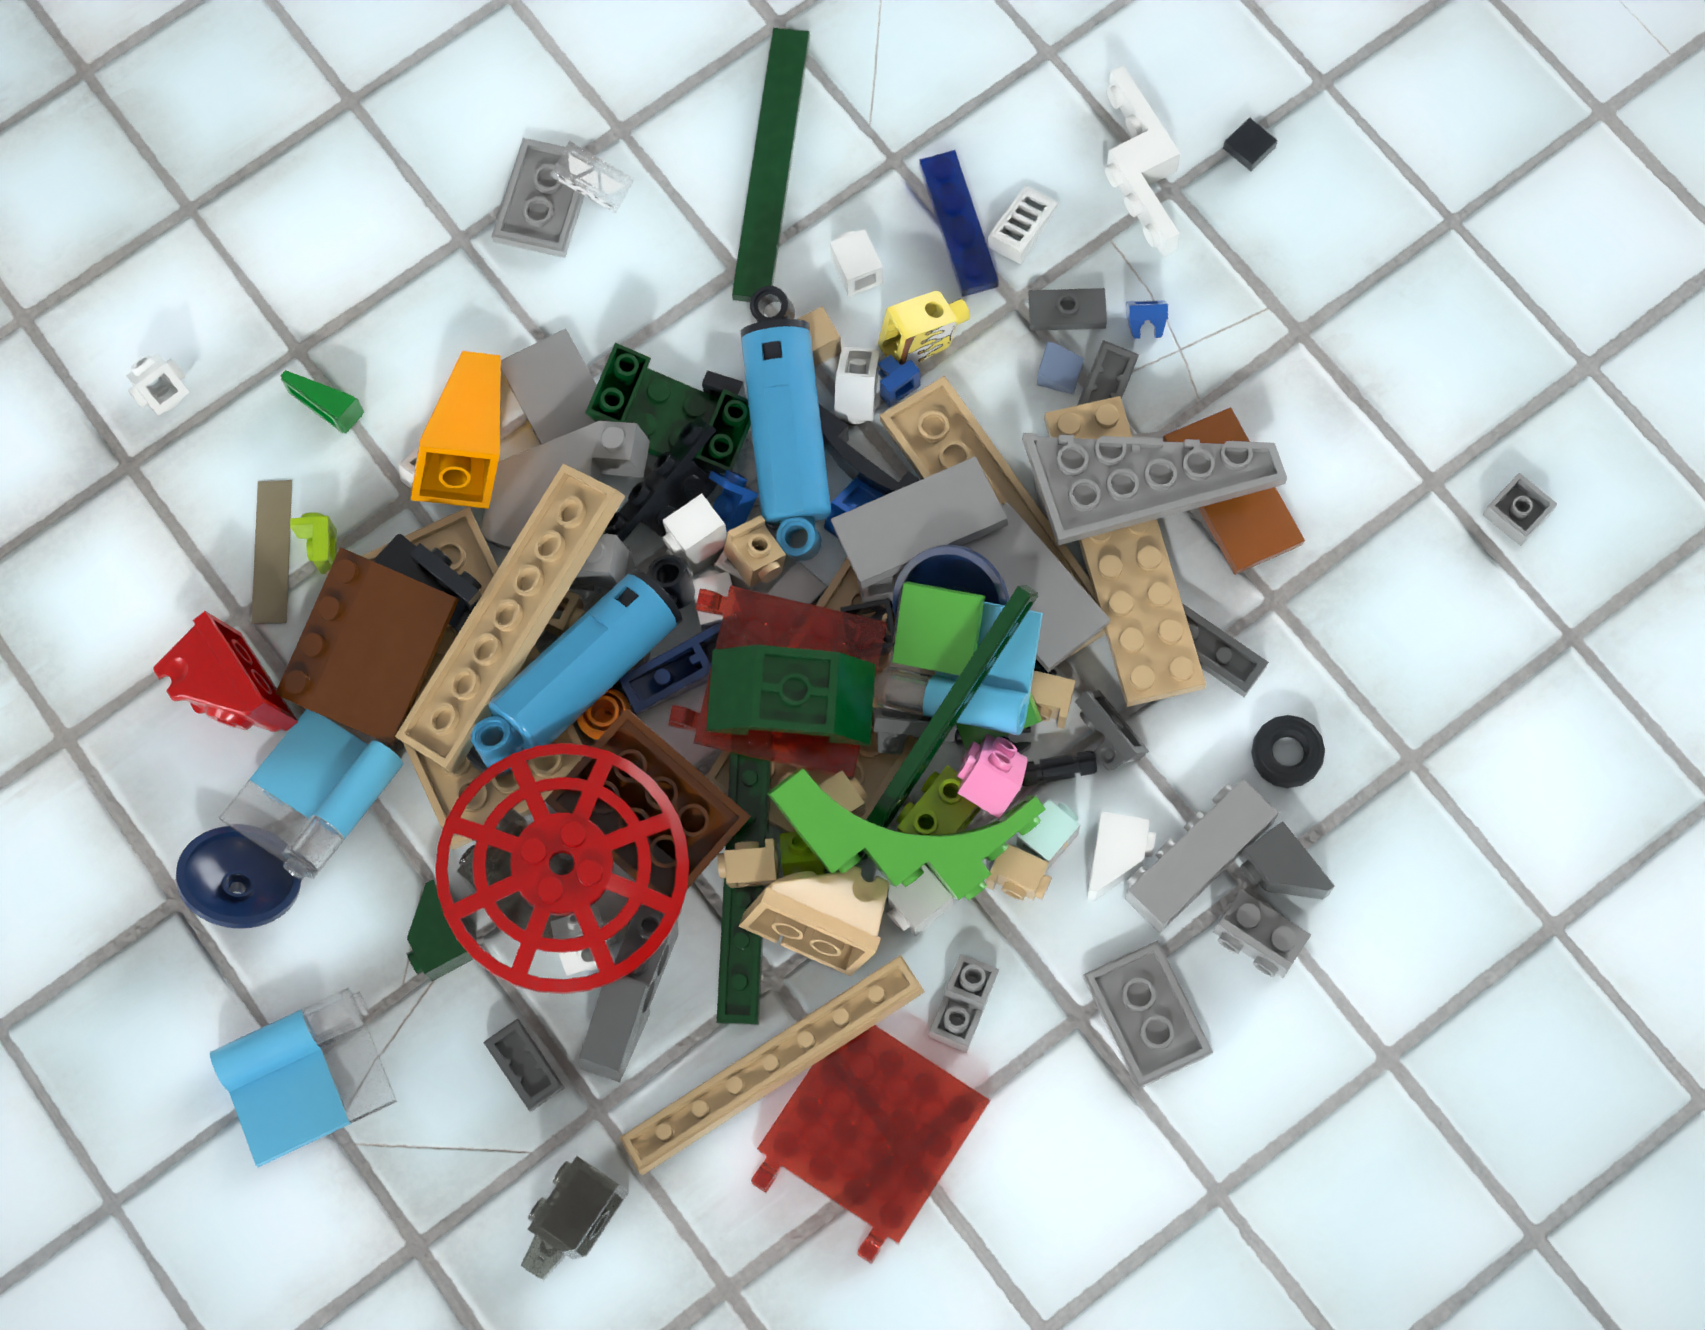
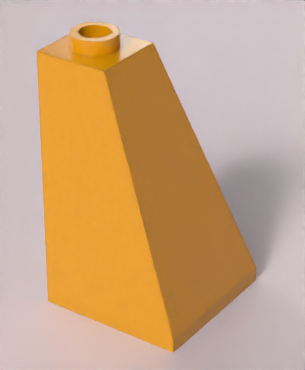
(462, 437)

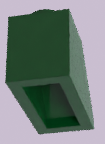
(432, 939)

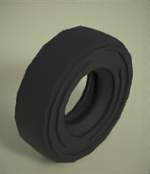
(1290, 727)

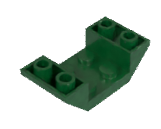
(665, 406)
(791, 693)

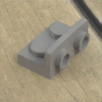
(1261, 935)

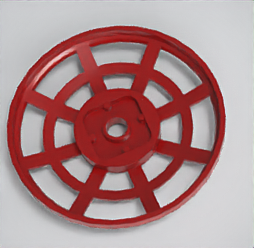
(562, 893)

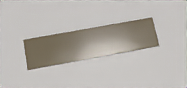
(271, 552)

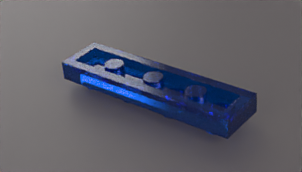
(958, 223)

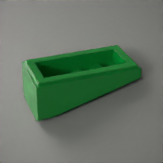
(329, 403)

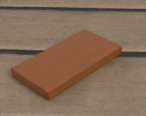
(1248, 526)

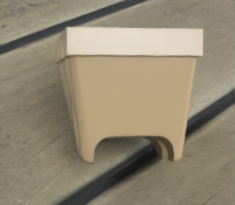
(822, 916)

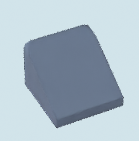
(1059, 369)

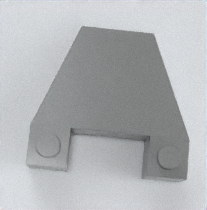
(525, 477)

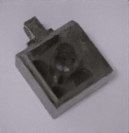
(571, 1216)

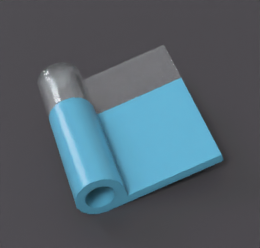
(999, 701)
(311, 793)
(304, 1076)

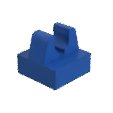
(1154, 311)
(897, 379)

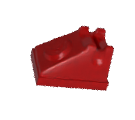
(223, 678)

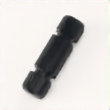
(1060, 768)

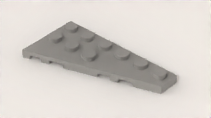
(1134, 480)

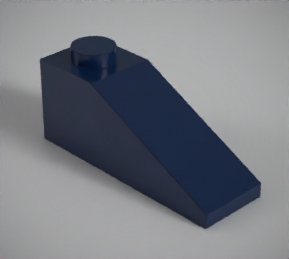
(672, 671)

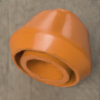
(603, 713)

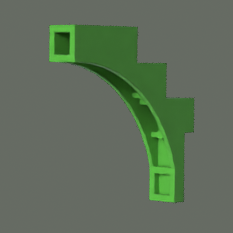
(840, 835)

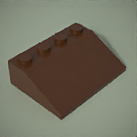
(367, 646)
(703, 809)

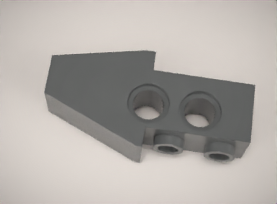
(626, 1003)

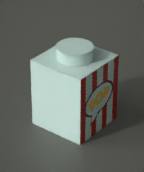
(1052, 834)

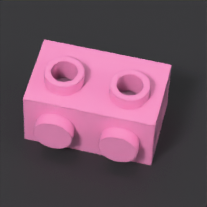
(992, 774)

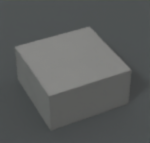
(1520, 509)

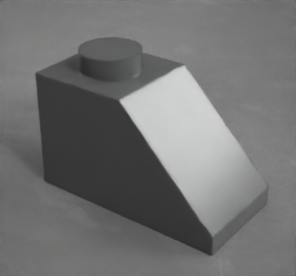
(1284, 866)

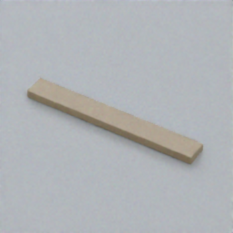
(771, 1065)

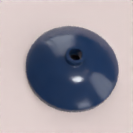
(953, 569)
(227, 863)

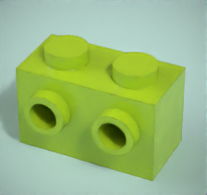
(940, 807)

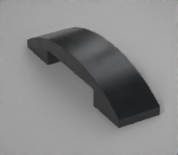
(851, 461)

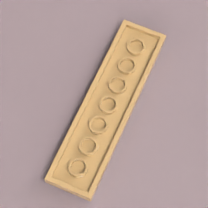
(940, 431)
(1134, 583)
(510, 615)

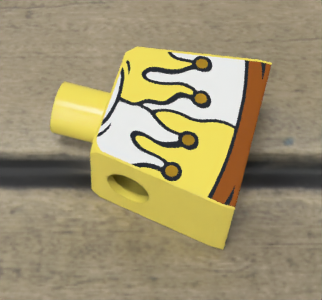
(920, 327)

